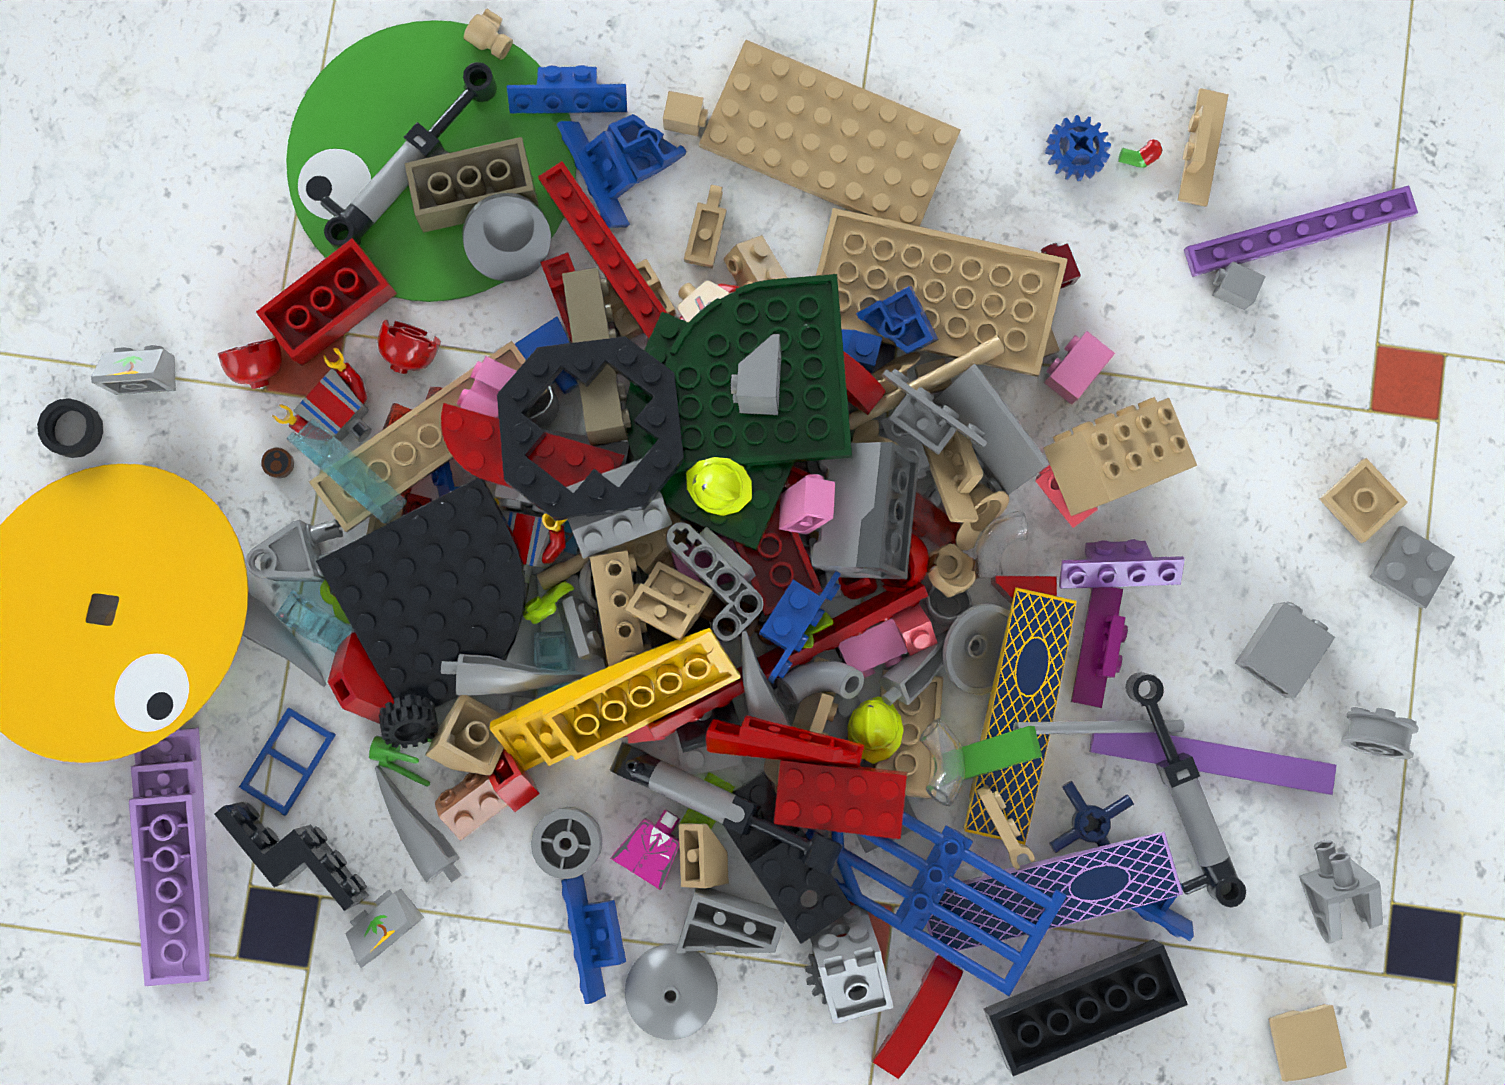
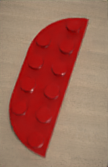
(476, 446)

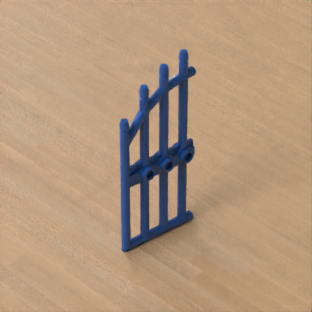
(923, 897)

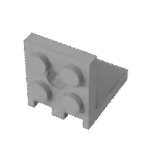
(849, 963)

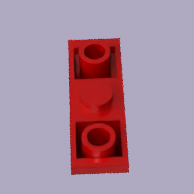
(357, 681)

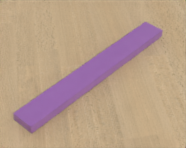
(1301, 230)
(1222, 760)

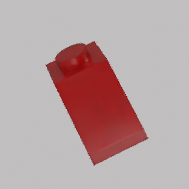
(1006, 585)
(512, 782)

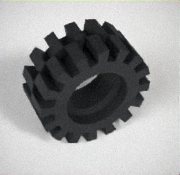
(408, 721)

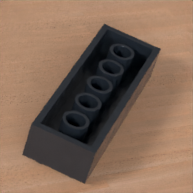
(1085, 1007)

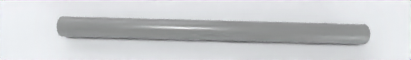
(1090, 727)

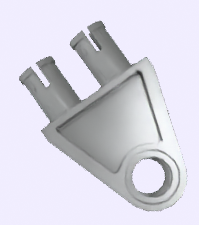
(293, 552)
(1332, 884)

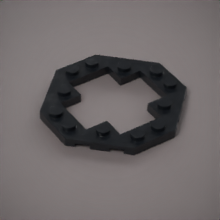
(584, 363)

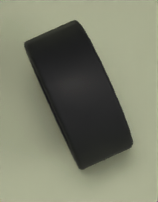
(49, 418)

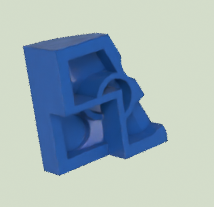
(644, 147)
(901, 320)

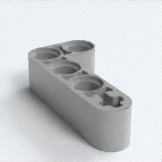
(709, 578)

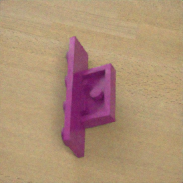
(1099, 646)

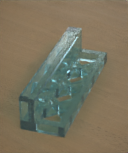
(348, 471)

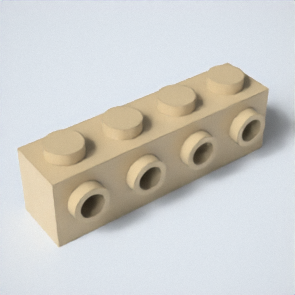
(614, 591)

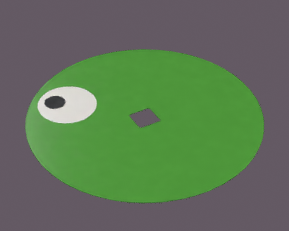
(358, 121)

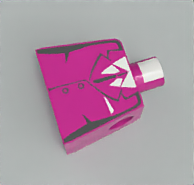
(650, 849)

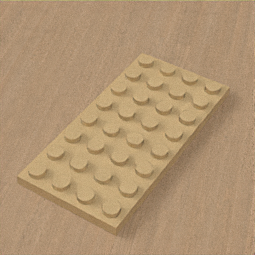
(828, 137)
(962, 282)

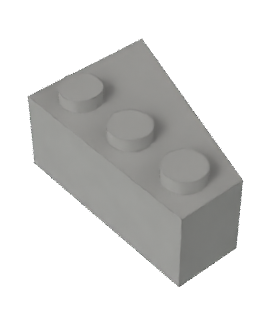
(729, 924)

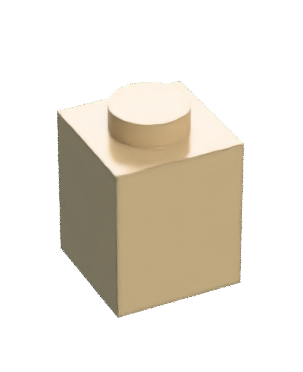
(684, 113)

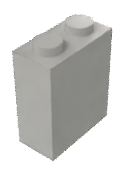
(1285, 649)

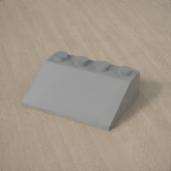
(1010, 454)

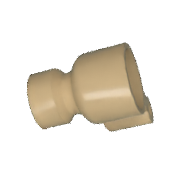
(483, 34)

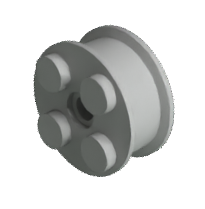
(1380, 733)
(550, 851)

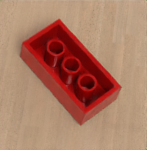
(326, 302)
(777, 563)
(841, 798)

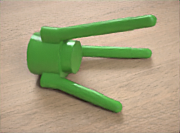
(387, 755)

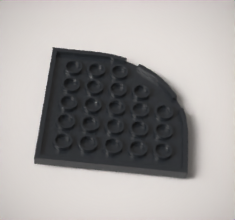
(432, 590)

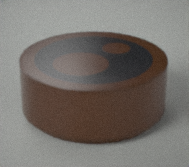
(277, 463)

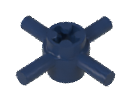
(1080, 821)

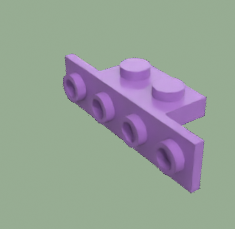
(1120, 566)

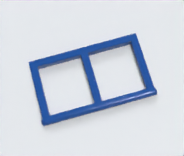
(267, 749)

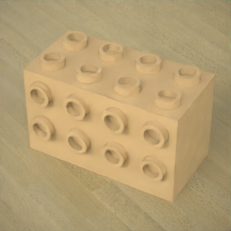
(1119, 454)

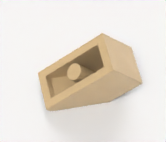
(701, 857)

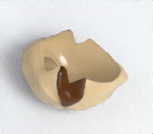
(951, 570)

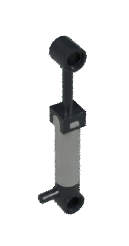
(392, 178)
(1181, 777)
(718, 804)

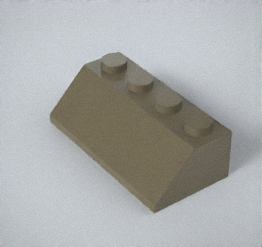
(453, 183)

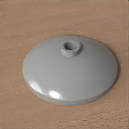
(975, 666)
(666, 970)

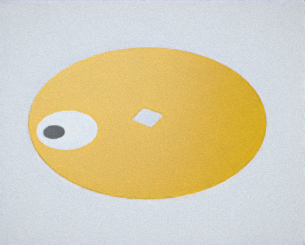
(178, 621)

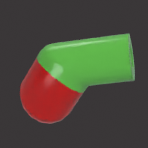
(1142, 157)

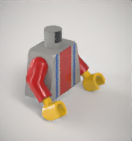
(334, 403)
(538, 539)

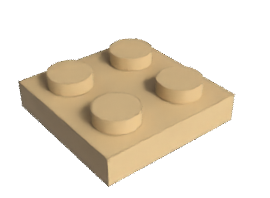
(1363, 500)

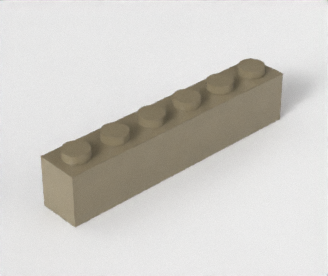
(590, 321)

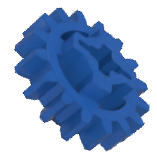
(1079, 134)

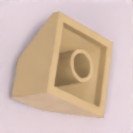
(466, 738)

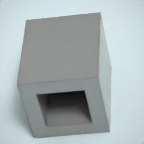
(1237, 285)

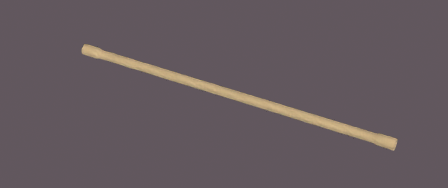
(978, 356)

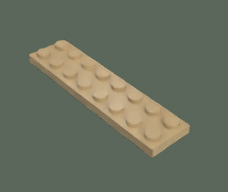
(407, 448)

